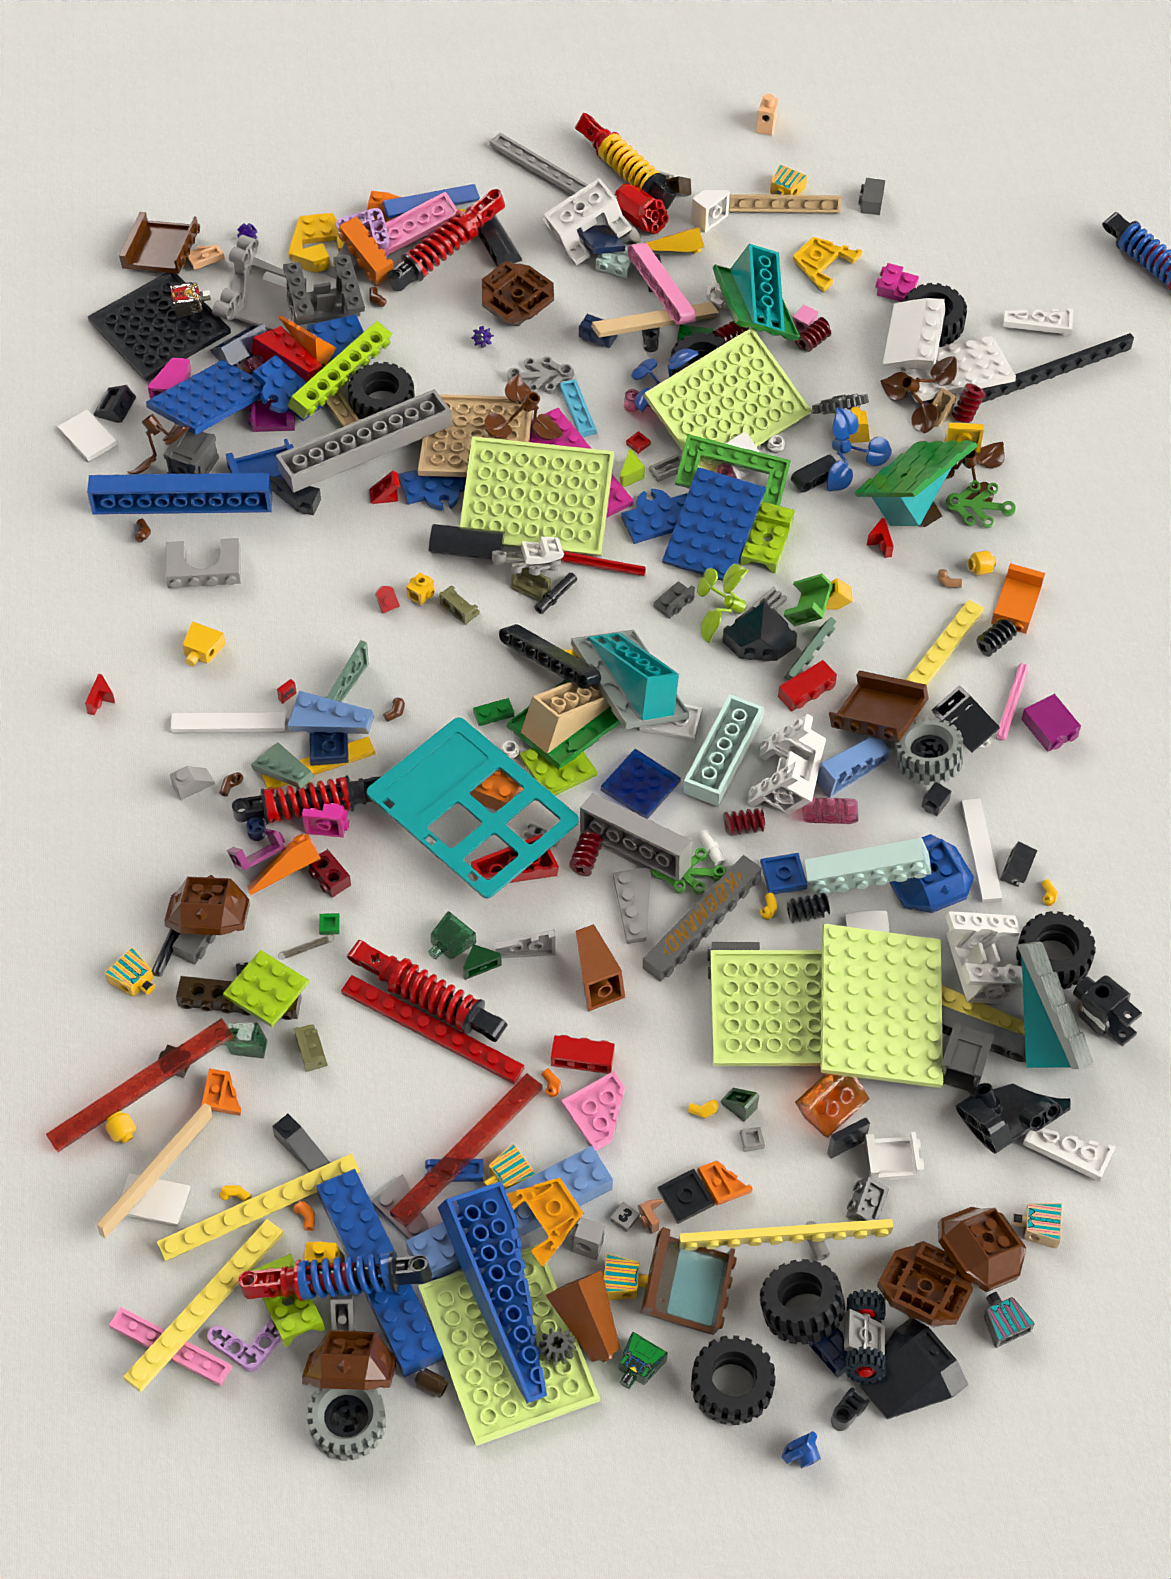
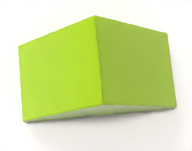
(632, 470)

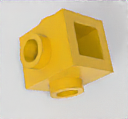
(420, 588)

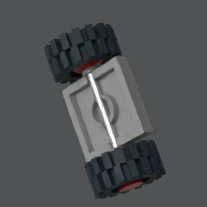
(865, 1336)

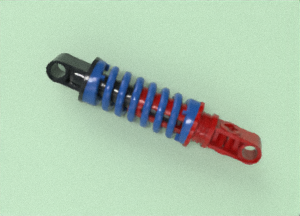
(1131, 237)
(337, 1277)

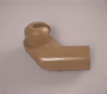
(947, 581)

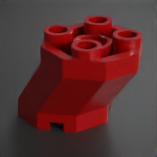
(641, 208)

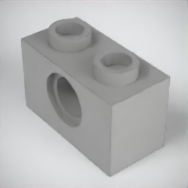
(588, 1238)

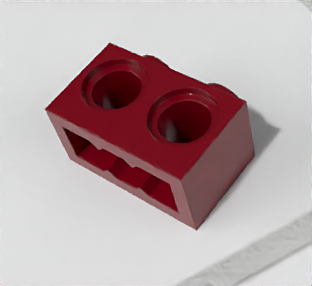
(333, 871)

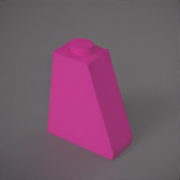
(172, 374)

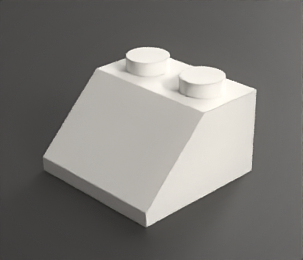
(709, 208)

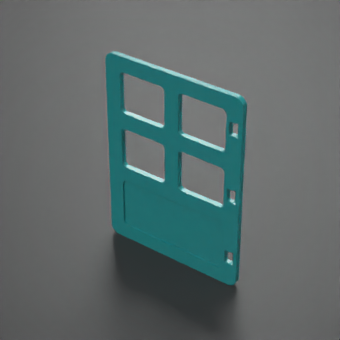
(443, 775)

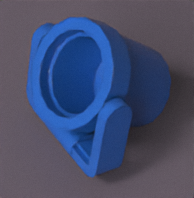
(802, 1450)

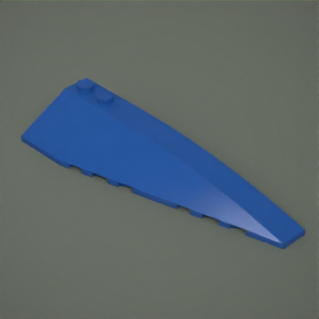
(490, 1255)

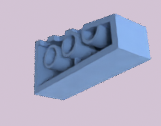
(326, 715)
(851, 765)

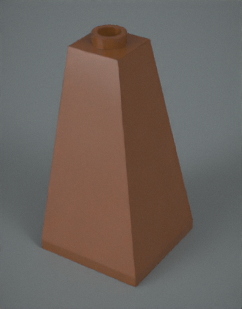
(599, 969)
(588, 1315)

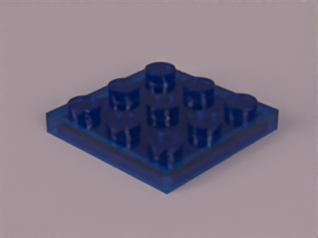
(640, 784)

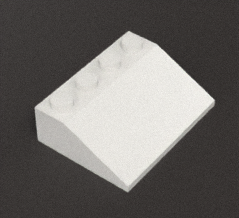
(914, 334)

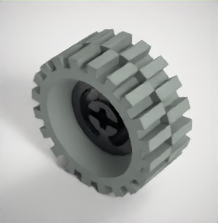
(930, 751)
(344, 1438)

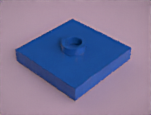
(783, 873)

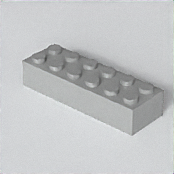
(636, 836)

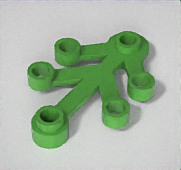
(978, 504)
(693, 872)

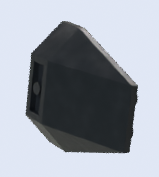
(916, 1372)

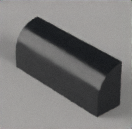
(498, 242)
(465, 541)

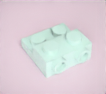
(615, 263)

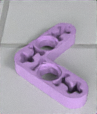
(369, 221)
(253, 1349)

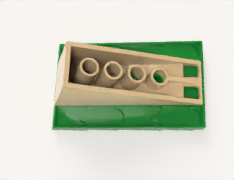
(563, 715)

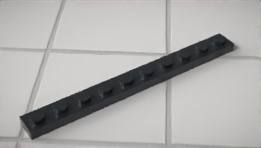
(1060, 366)

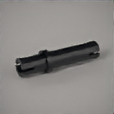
(550, 598)

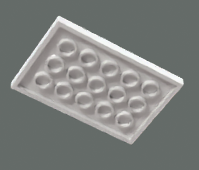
(977, 363)

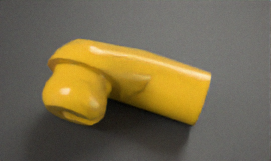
(1051, 893)
(771, 908)
(705, 1110)
(234, 1190)

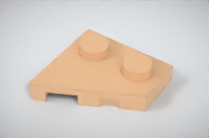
(205, 256)

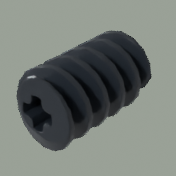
(996, 637)
(808, 906)

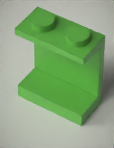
(812, 602)

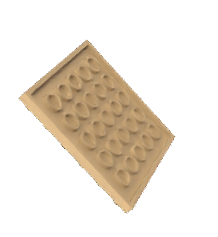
(449, 450)

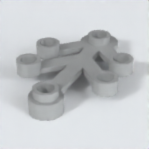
(560, 372)
(499, 558)

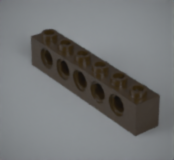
(210, 988)

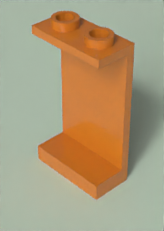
(1019, 596)

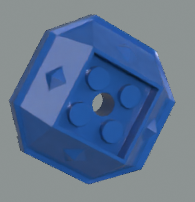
(941, 888)

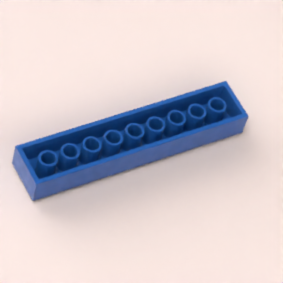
(180, 493)
(363, 1234)

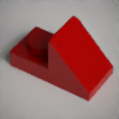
(386, 489)
(881, 535)
(99, 692)

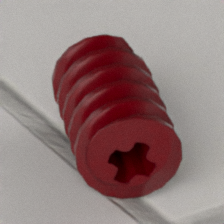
(729, 331)
(814, 334)
(968, 403)
(744, 821)
(585, 853)

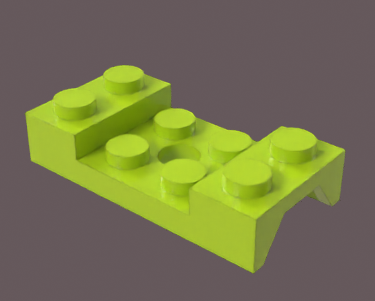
(770, 522)
(295, 1318)

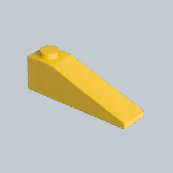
(681, 242)

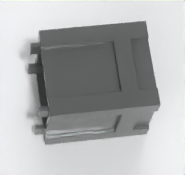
(192, 454)
(965, 1057)

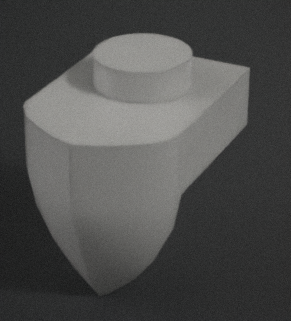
(631, 235)

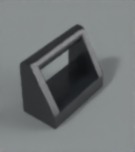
(119, 407)

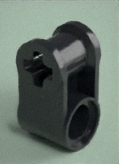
(650, 339)
(851, 1407)

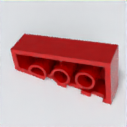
(288, 349)
(493, 863)

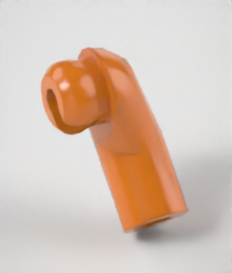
(554, 1083)
(308, 1214)

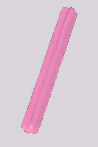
(1012, 701)

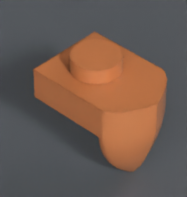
(648, 1216)

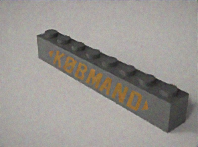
(702, 918)

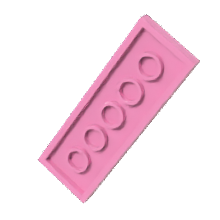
(417, 222)

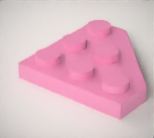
(596, 1109)

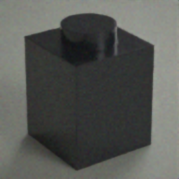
(936, 799)

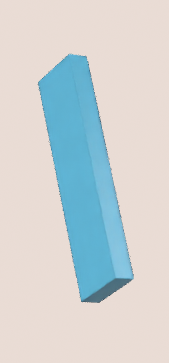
(577, 408)

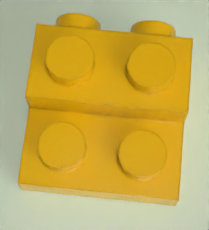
(965, 431)

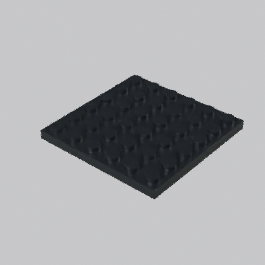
(146, 328)

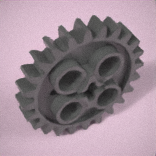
(841, 401)

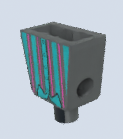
(1006, 1320)

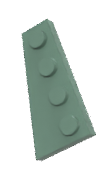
(816, 644)
(351, 673)
(283, 766)

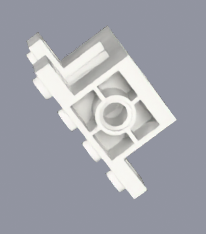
(581, 212)
(797, 767)
(976, 956)

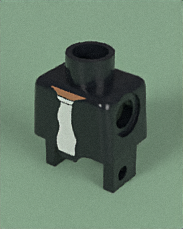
(1105, 1007)

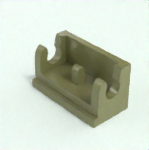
(531, 585)
(457, 605)
(310, 1047)

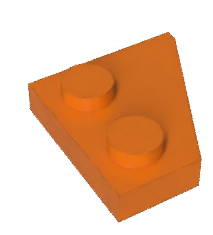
(220, 1093)
(721, 1183)

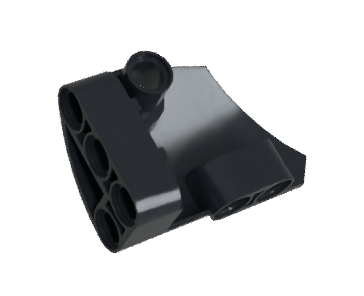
(1008, 1113)

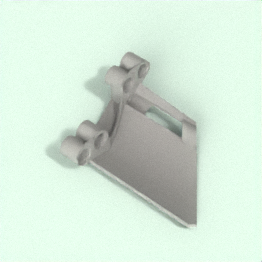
(250, 296)

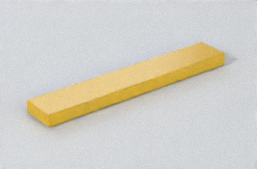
(357, 750)

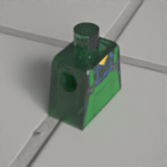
(640, 1361)

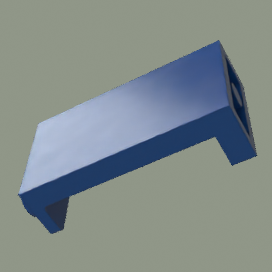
(258, 462)

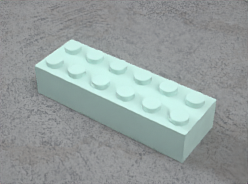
(723, 750)
(868, 867)

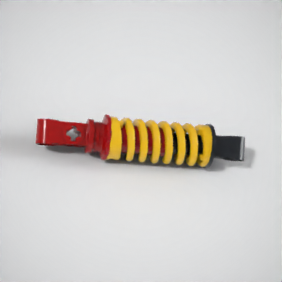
(625, 160)

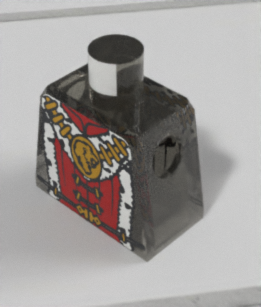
(188, 298)

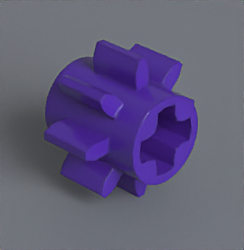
(247, 230)
(478, 337)

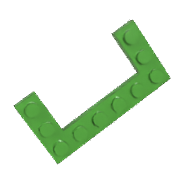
(700, 447)

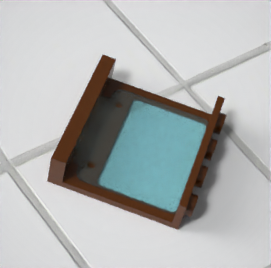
(688, 1285)

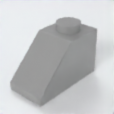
(190, 781)
(342, 1312)

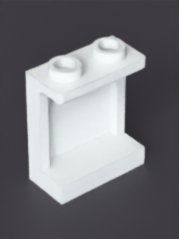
(893, 1157)

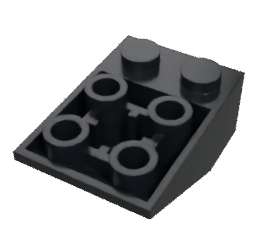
(967, 716)

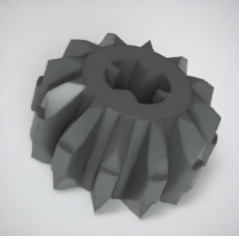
(559, 1338)

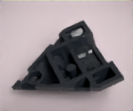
(760, 634)

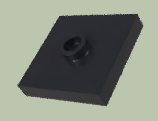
(848, 1137)
(686, 1196)

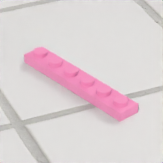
(188, 1356)

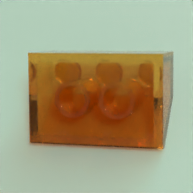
(832, 1102)

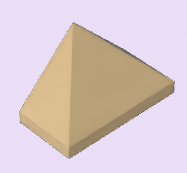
(945, 403)

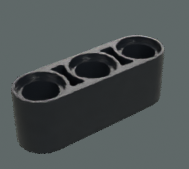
(813, 473)

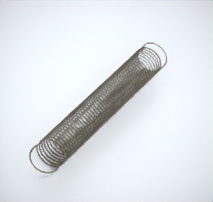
(317, 945)

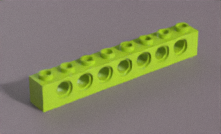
(339, 370)

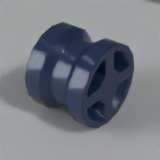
(254, 824)

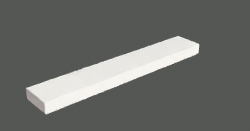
(228, 722)
(981, 850)

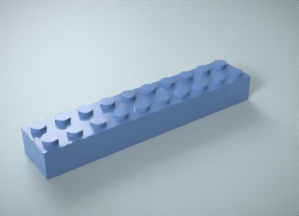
(581, 1173)

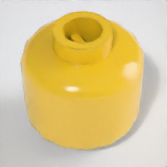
(981, 563)
(120, 1127)

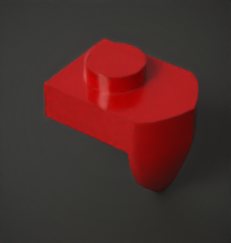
(386, 598)

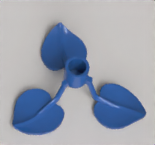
(648, 365)
(843, 426)

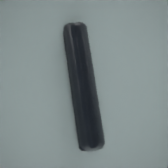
(165, 953)

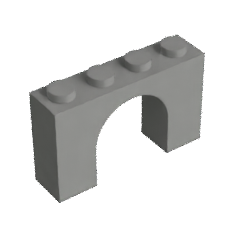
(224, 572)

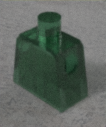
(451, 937)
(247, 1040)

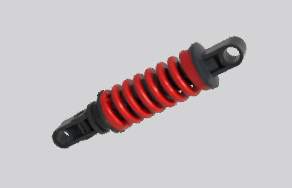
(270, 807)

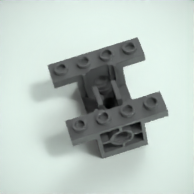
(323, 302)

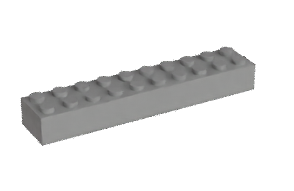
(364, 440)

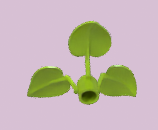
(733, 603)

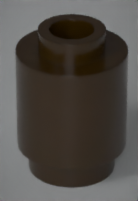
(431, 1383)

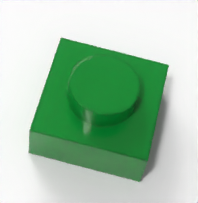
(329, 923)

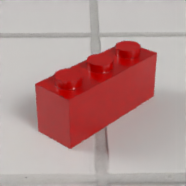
(807, 685)
(582, 1054)

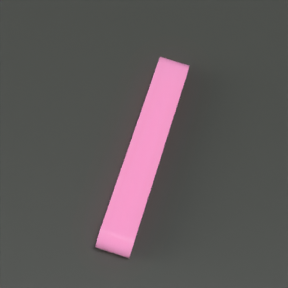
(661, 283)

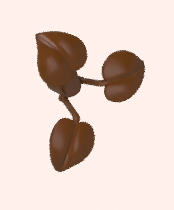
(899, 383)
(518, 391)
(154, 427)
(991, 456)

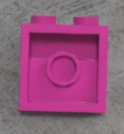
(895, 282)
(329, 822)

